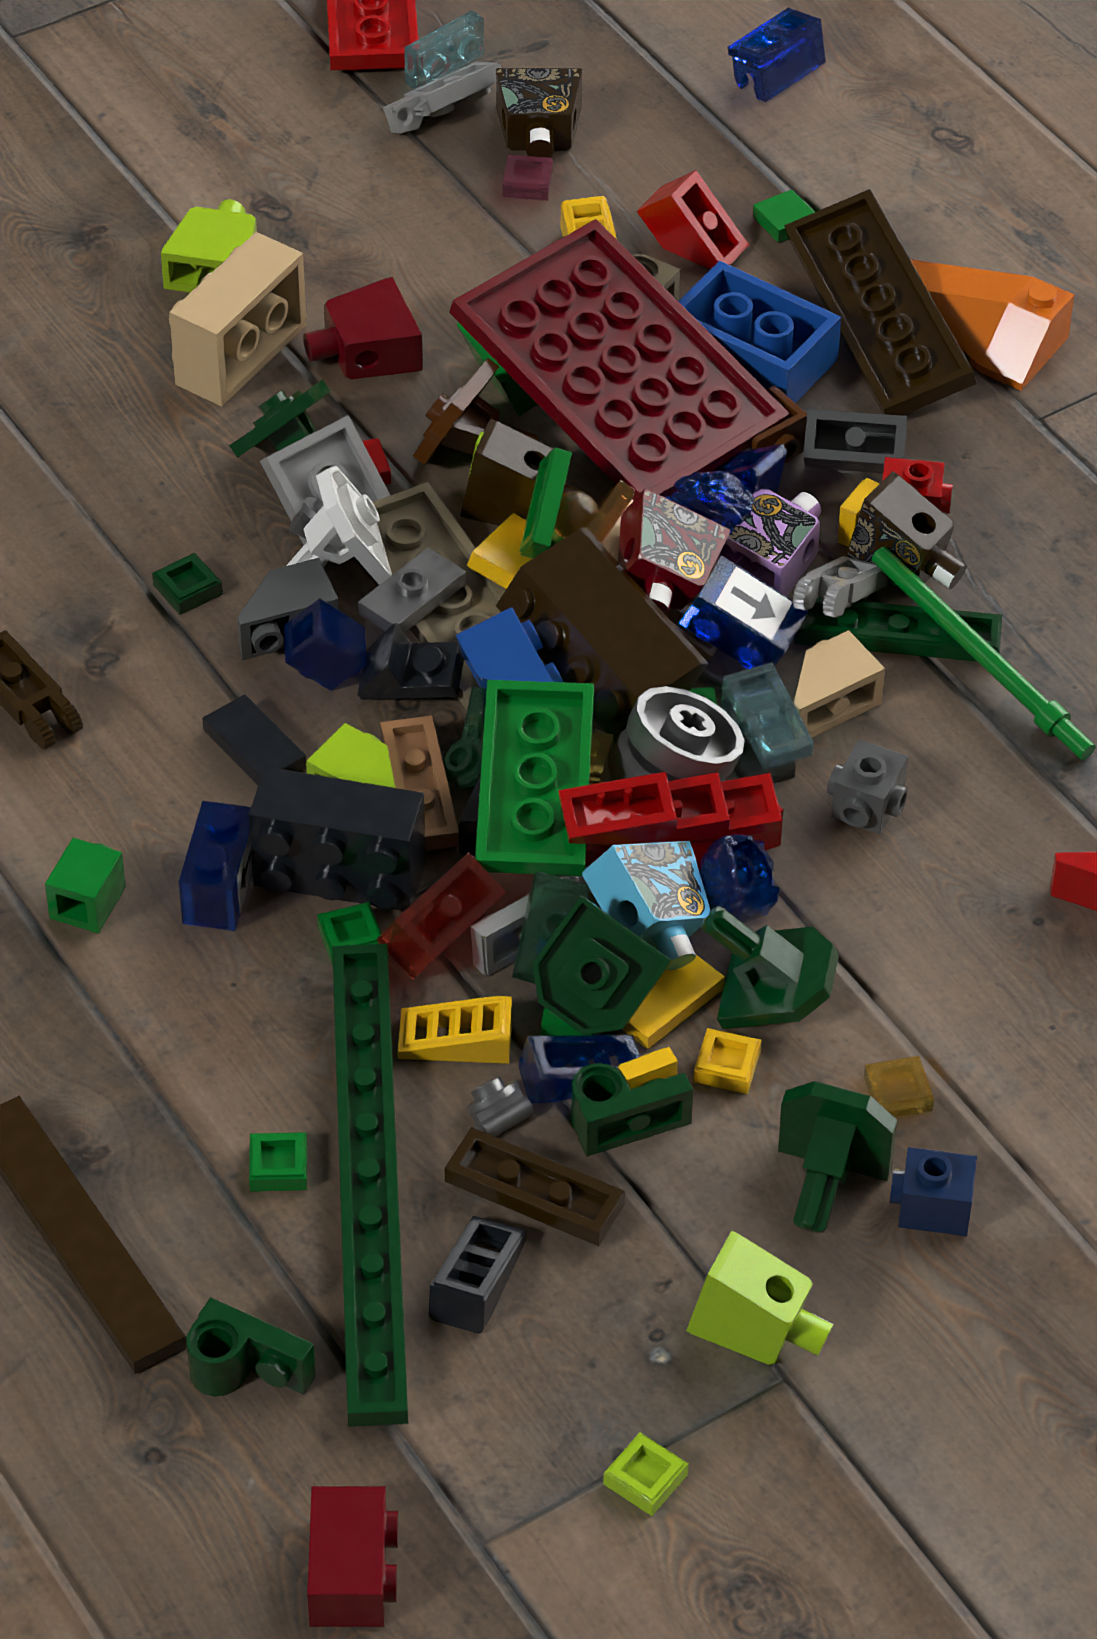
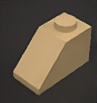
(837, 683)

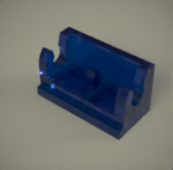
(778, 53)

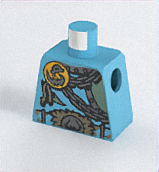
(653, 894)

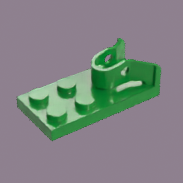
(532, 748)

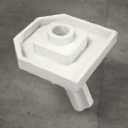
(344, 528)

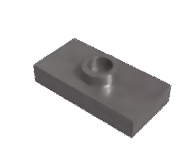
(412, 591)

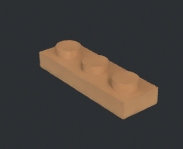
(420, 768)

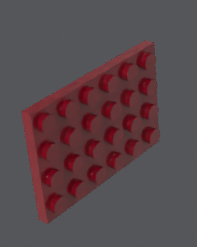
(618, 362)

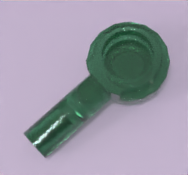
(464, 757)

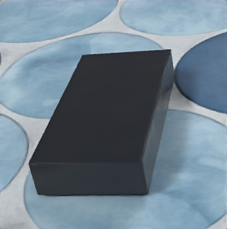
(252, 739)

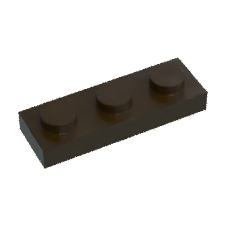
(534, 1186)

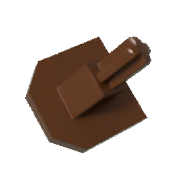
(461, 417)

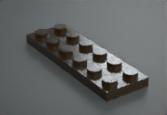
(882, 305)

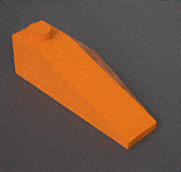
(1000, 318)

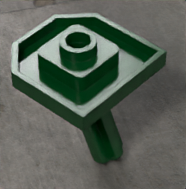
(283, 419)
(596, 970)
(771, 971)
(834, 1135)

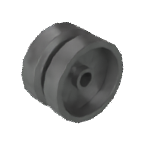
(676, 735)

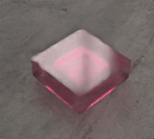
(527, 177)

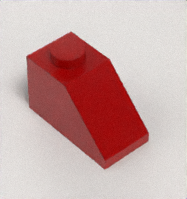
(692, 222)

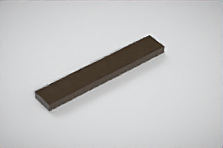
(84, 1242)

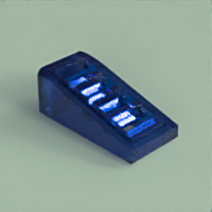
(545, 1059)

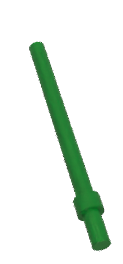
(1049, 715)

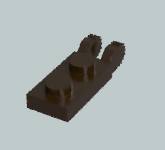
(31, 691)

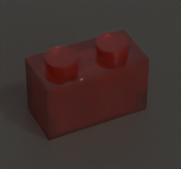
(441, 915)

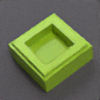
(645, 1474)

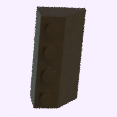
(600, 627)

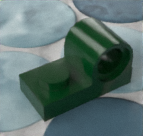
(613, 1115)
(246, 1347)

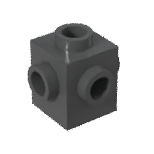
(865, 797)

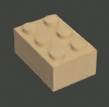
(238, 318)

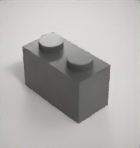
(853, 440)

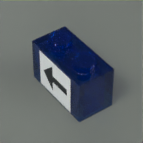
(743, 616)
(216, 867)

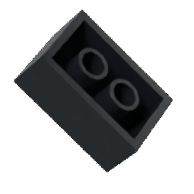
(337, 839)

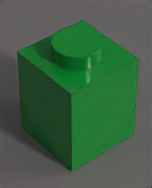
(85, 885)

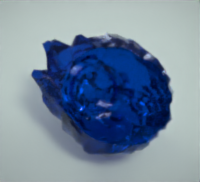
(715, 496)
(739, 877)

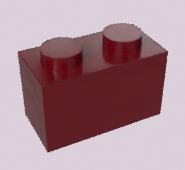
(349, 1556)

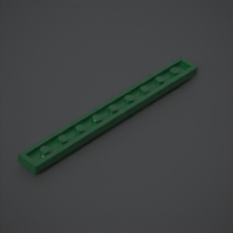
(369, 1188)

